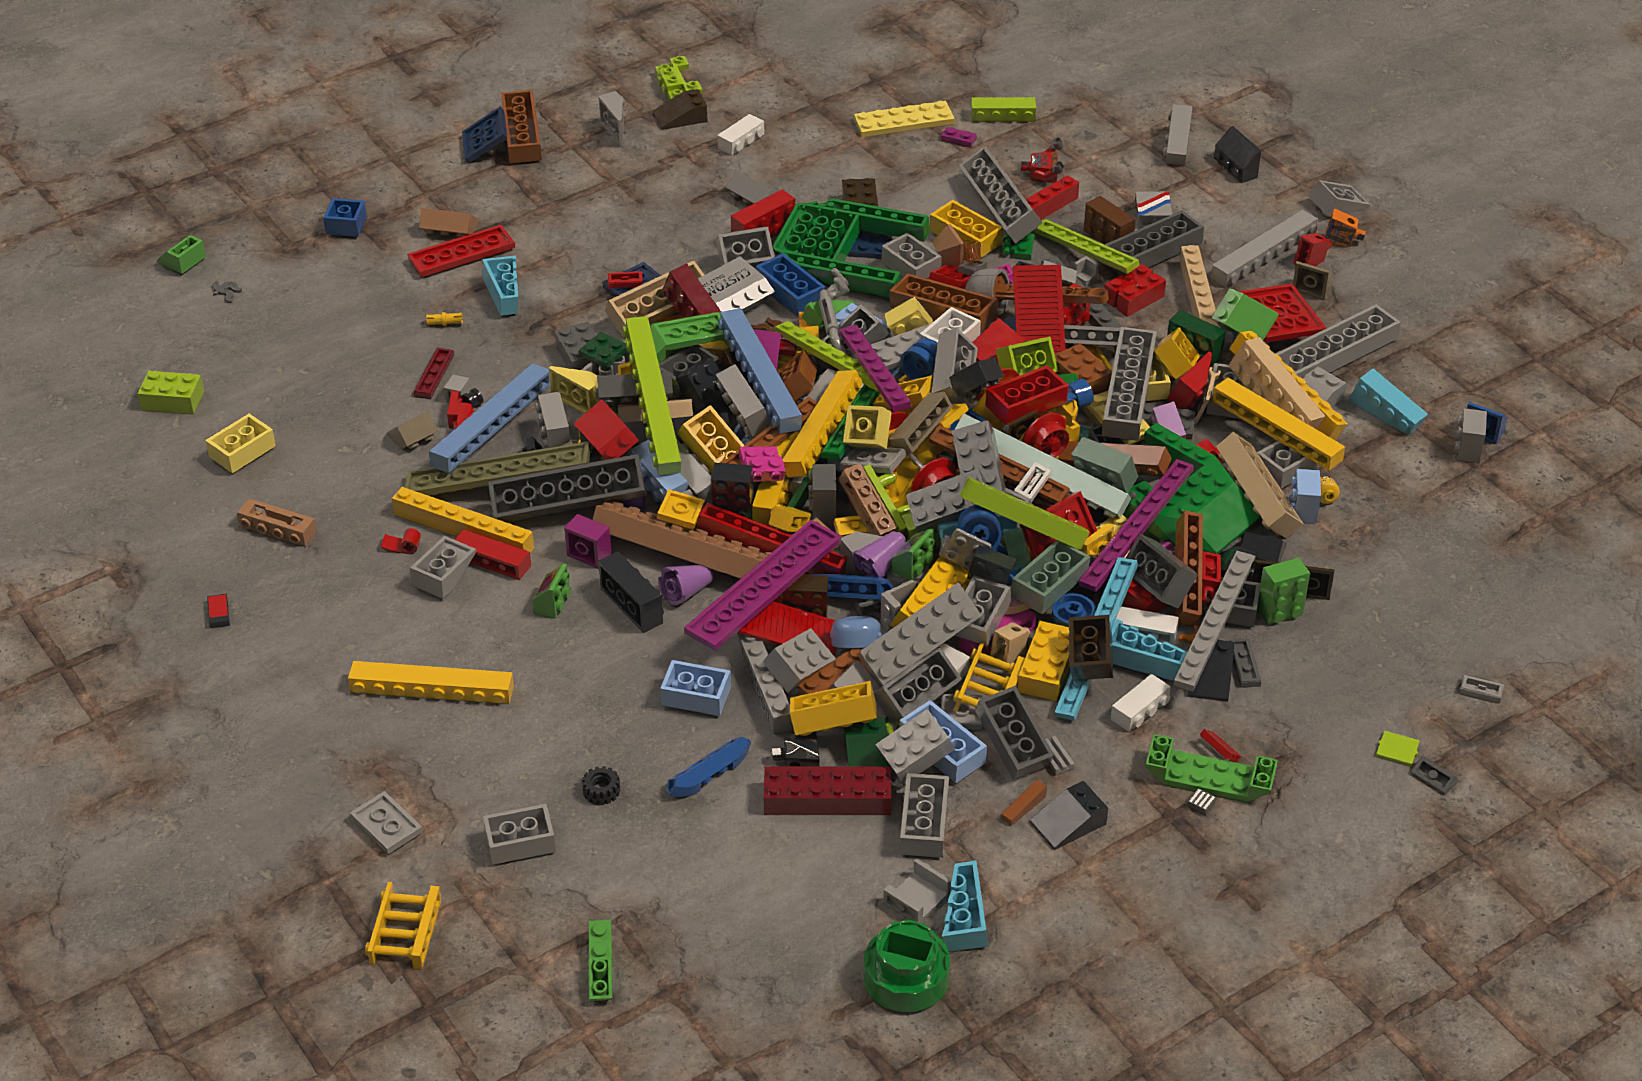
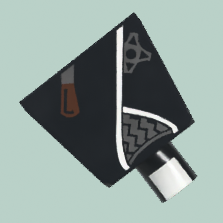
(798, 750)

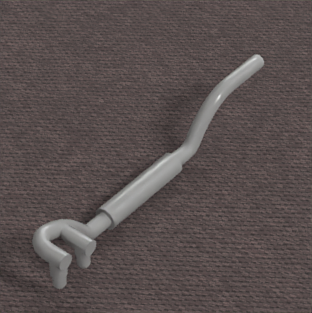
(825, 302)

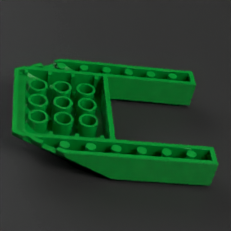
(823, 233)
(1207, 491)

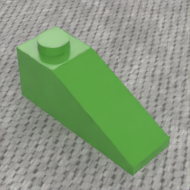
(813, 312)

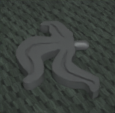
(225, 289)

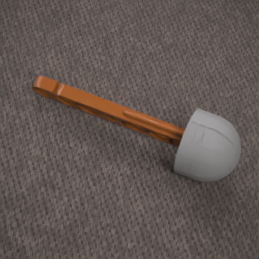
(996, 284)

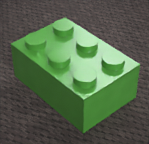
(1283, 591)

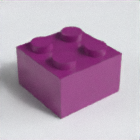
(587, 540)

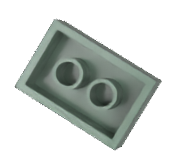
(1105, 464)

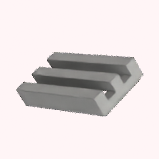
(1481, 689)
(1064, 761)

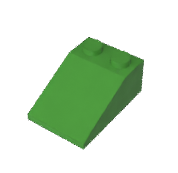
(1241, 314)

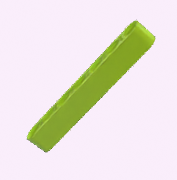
(1024, 513)

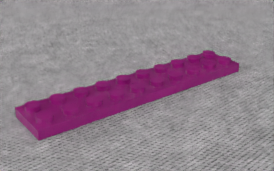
(762, 585)

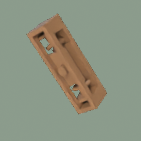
(866, 501)
(277, 522)

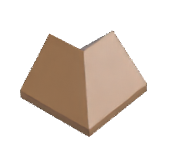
(949, 247)

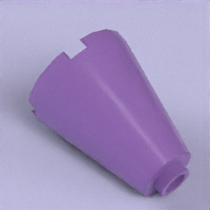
(877, 556)
(683, 582)

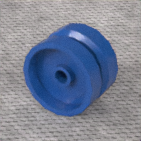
(919, 359)
(981, 524)
(1071, 606)

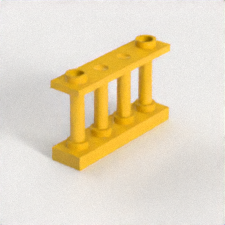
(1013, 669)
(421, 936)

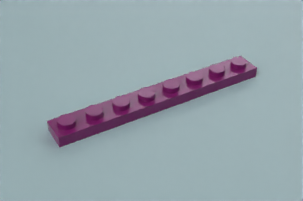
(875, 368)

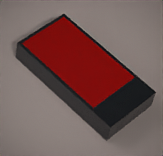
(218, 610)

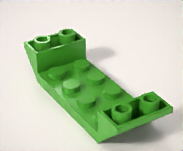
(686, 333)
(1209, 774)

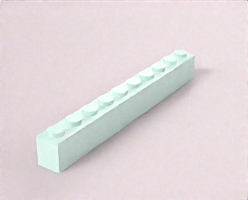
(1094, 491)

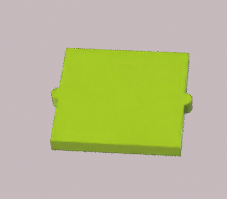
(1397, 748)

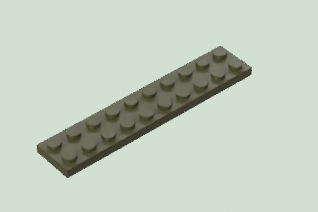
(479, 472)

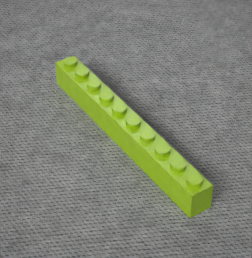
(652, 396)

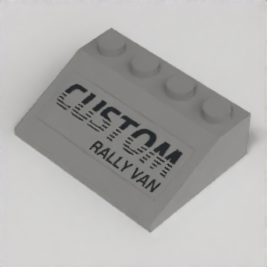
(737, 286)

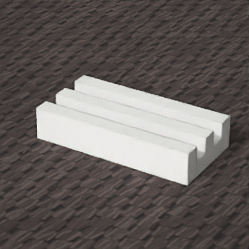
(1027, 477)

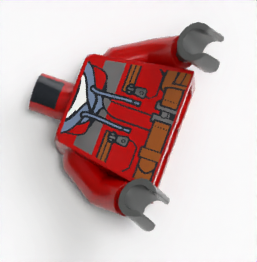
(1045, 165)

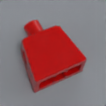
(1312, 249)

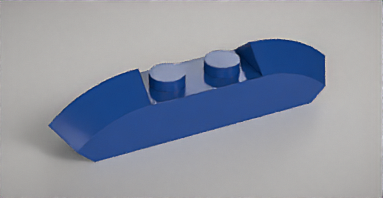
(857, 586)
(690, 779)

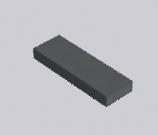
(1245, 664)

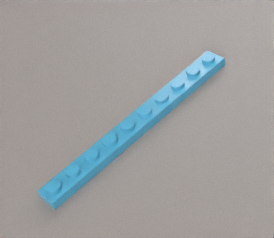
(1109, 605)

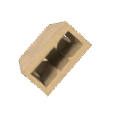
(1009, 642)

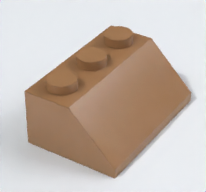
(447, 222)

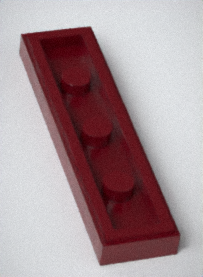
(434, 373)

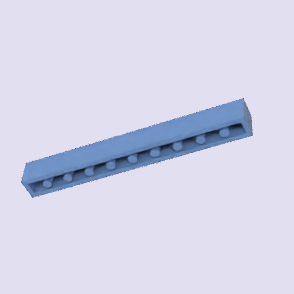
(760, 371)
(489, 418)

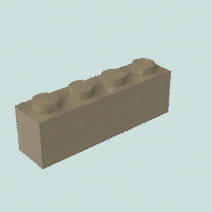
(921, 422)

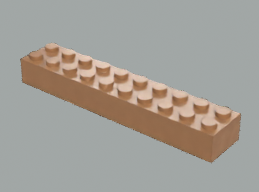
(678, 540)

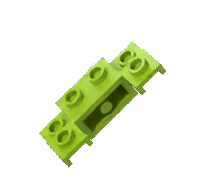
(671, 79)

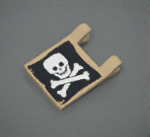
(1204, 399)

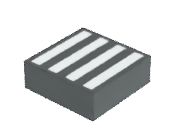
(1201, 801)

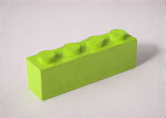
(1003, 109)

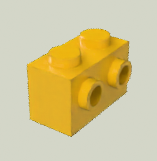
(788, 518)

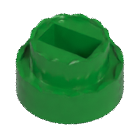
(906, 967)

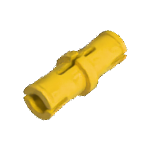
(444, 319)

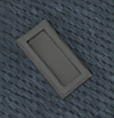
(971, 267)

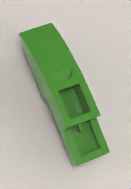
(600, 960)

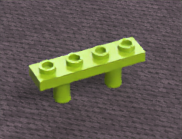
(879, 484)

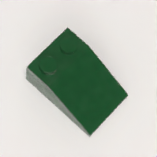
(861, 742)

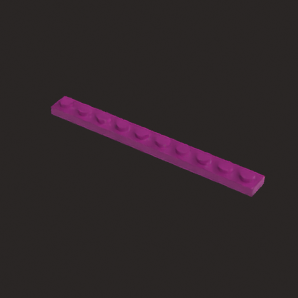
(1136, 525)

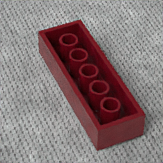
(827, 790)

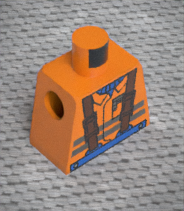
(1342, 229)

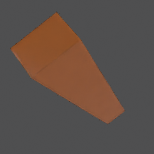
(1025, 802)

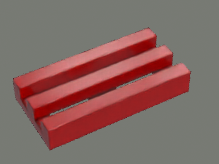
(625, 279)
(1220, 745)

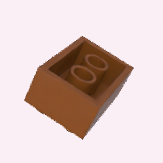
(1085, 366)

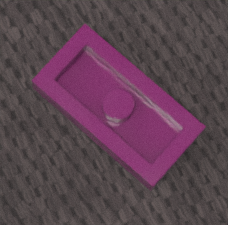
(958, 137)

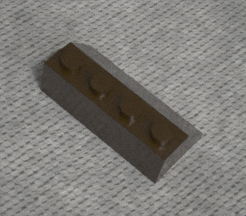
(1319, 581)

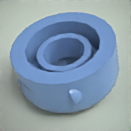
(855, 632)

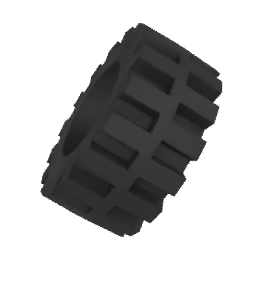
(599, 776)

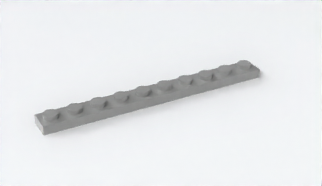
(1214, 621)

